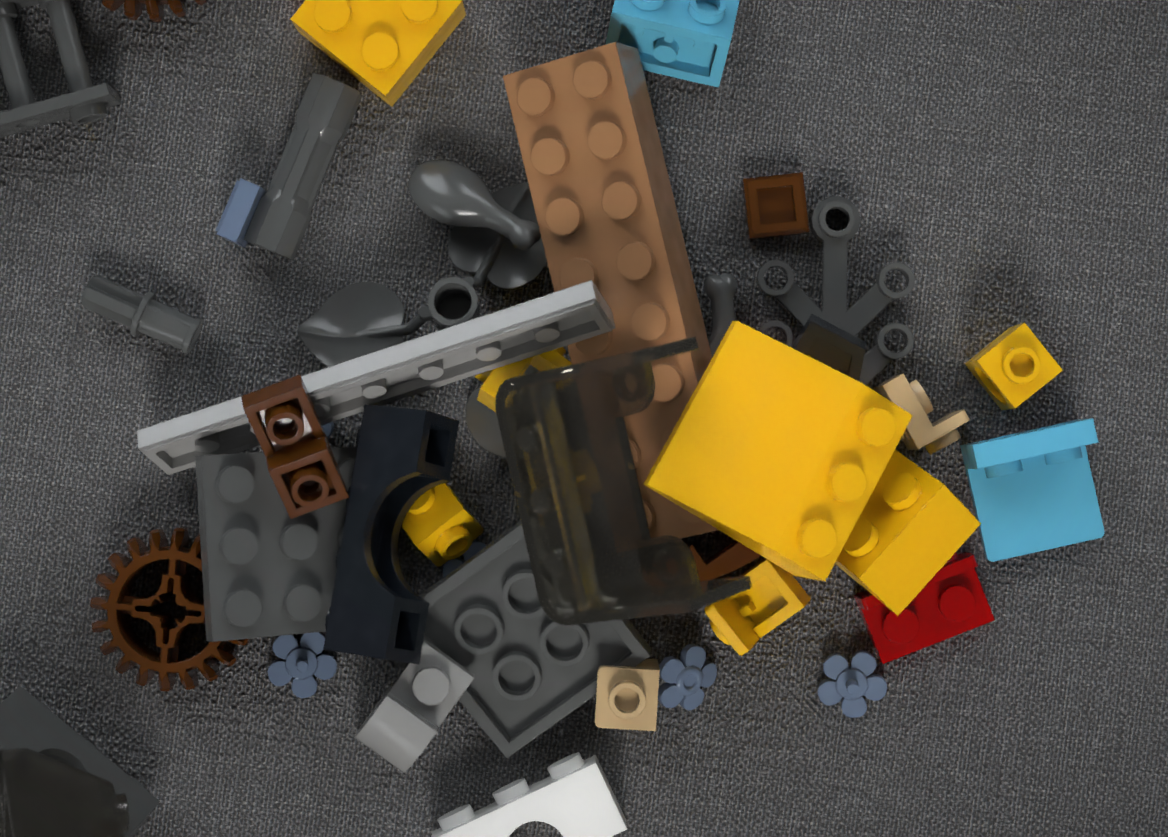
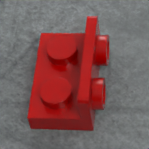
(941, 610)

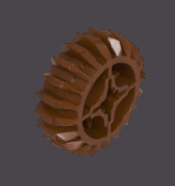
(121, 604)

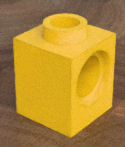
(1013, 367)

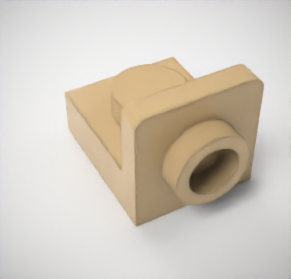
(920, 430)
(628, 696)

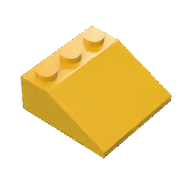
(778, 451)

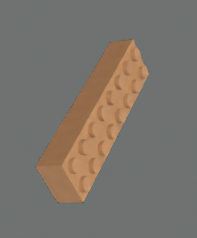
(615, 221)

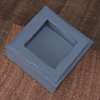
(239, 212)

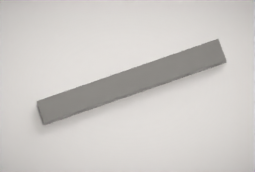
(395, 372)

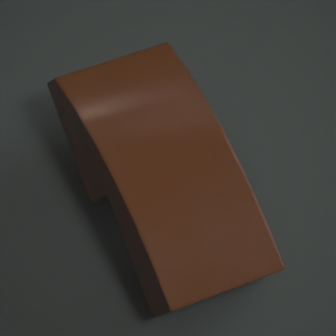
(295, 446)

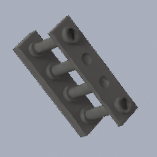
(82, 104)

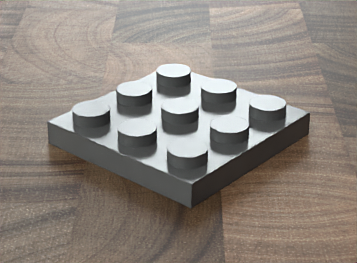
(258, 564)
(522, 661)

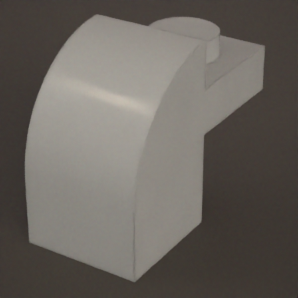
(414, 707)

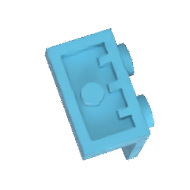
(677, 36)
(1034, 489)

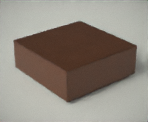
(775, 206)

